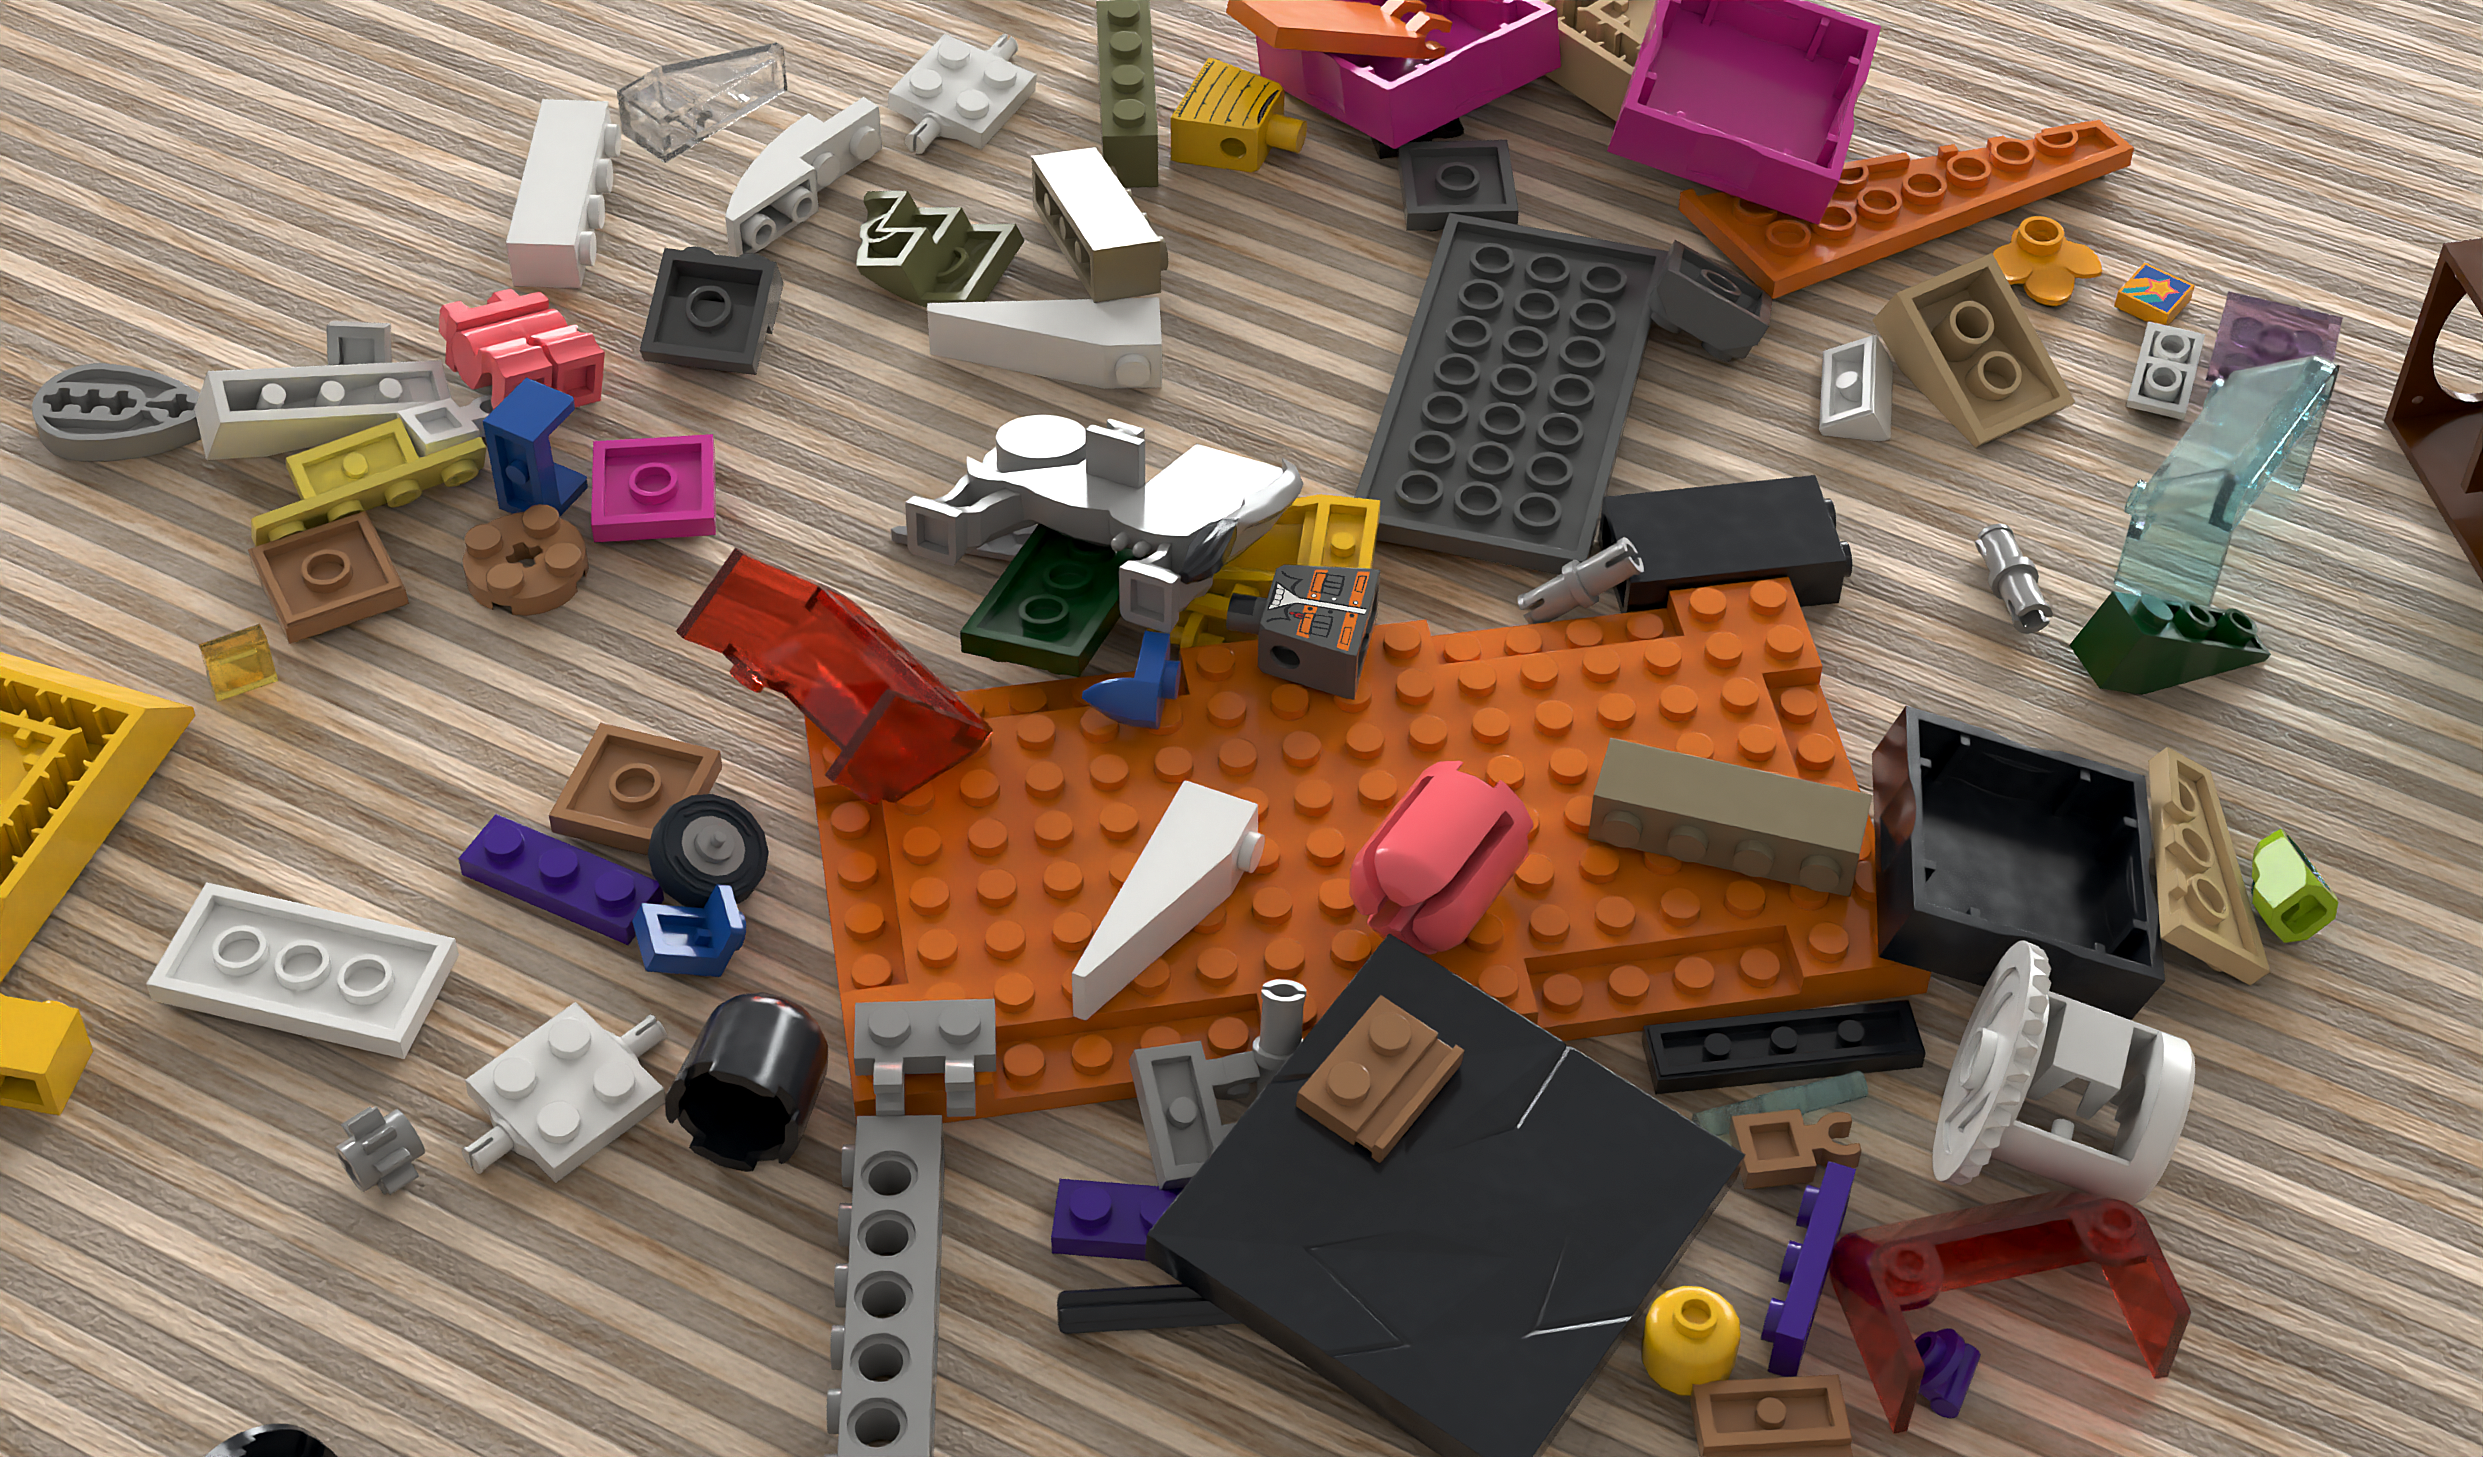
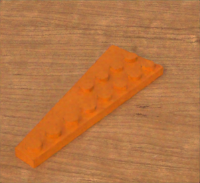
(1901, 203)

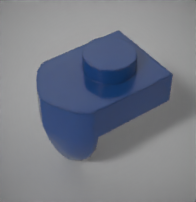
(1142, 698)

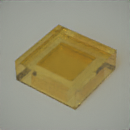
(238, 662)

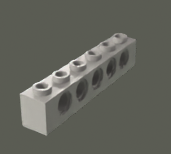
(906, 1159)

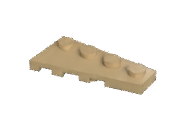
(2197, 871)

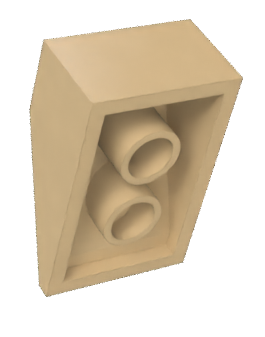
(1973, 351)

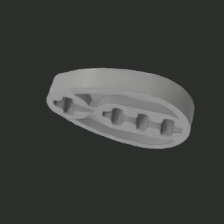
(114, 413)

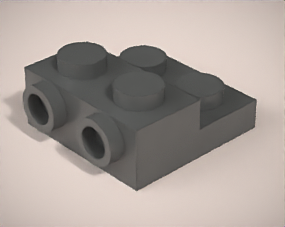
(712, 310)

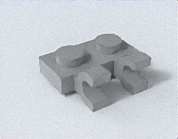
(924, 1039)
(1180, 1106)

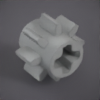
(380, 1150)

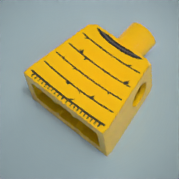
(1232, 120)

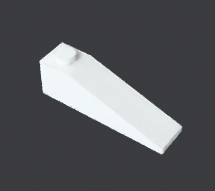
(1062, 340)
(307, 406)
(1175, 884)

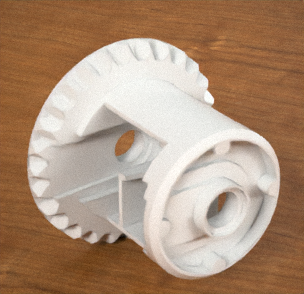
(2034, 1042)

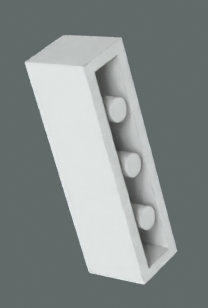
(562, 194)

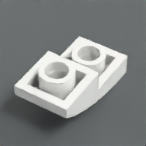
(2165, 370)

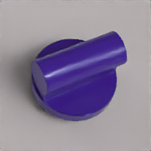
(1947, 1371)

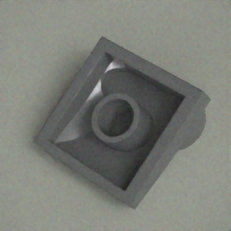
(1709, 304)

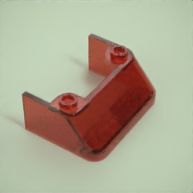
(839, 670)
(1911, 1261)

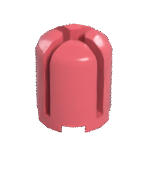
(1440, 858)

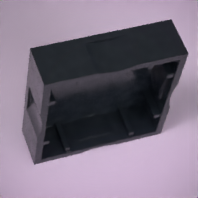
(2008, 847)

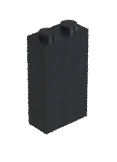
(1728, 538)

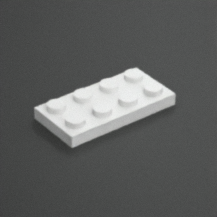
(304, 970)

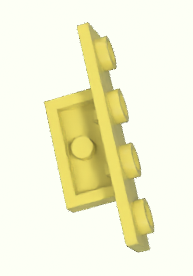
(363, 474)

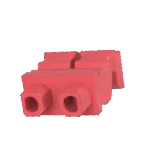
(519, 340)

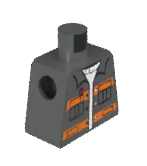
(1312, 625)

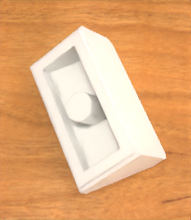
(1857, 391)

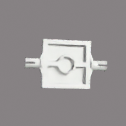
(961, 92)
(564, 1092)

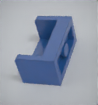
(522, 453)

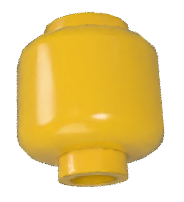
(1690, 1339)

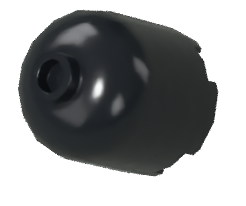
(750, 1081)

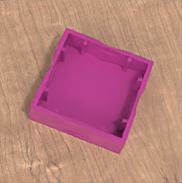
(1748, 98)
(1398, 99)

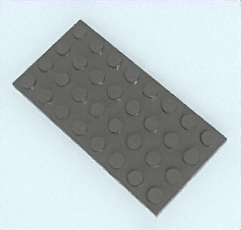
(1512, 394)

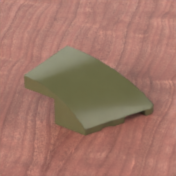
(932, 250)

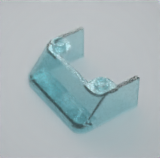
(2249, 432)

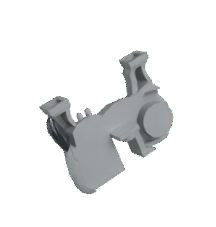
(1095, 491)

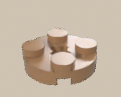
(531, 534)

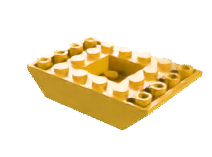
(67, 774)

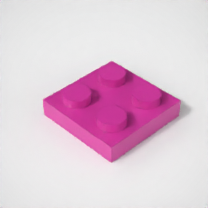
(653, 488)

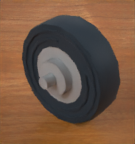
(704, 845)

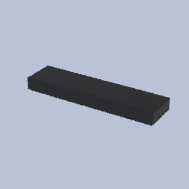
(1782, 1046)

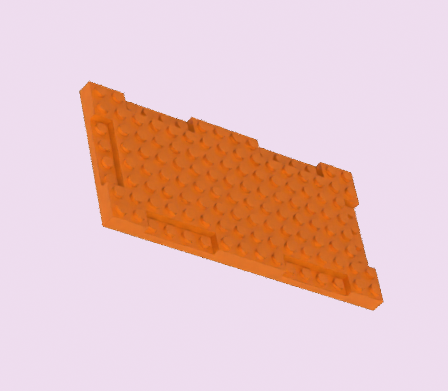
(1022, 848)

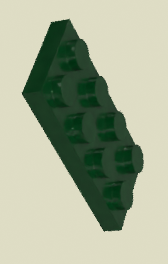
(1049, 605)

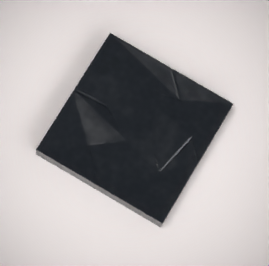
(1488, 1250)

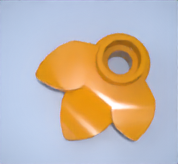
(2046, 261)

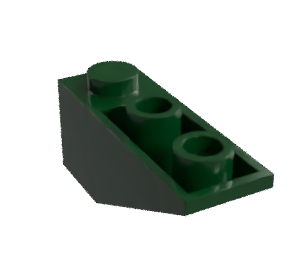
(2159, 643)

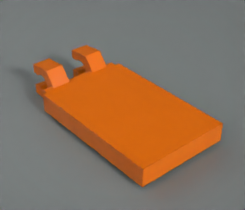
(1343, 26)

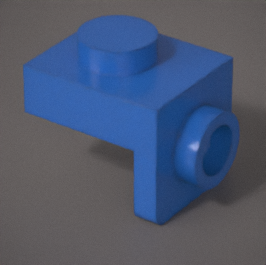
(690, 937)

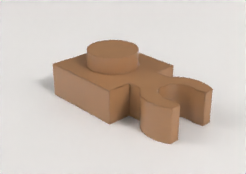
(1786, 1150)

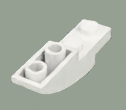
(785, 177)

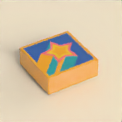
(2154, 295)

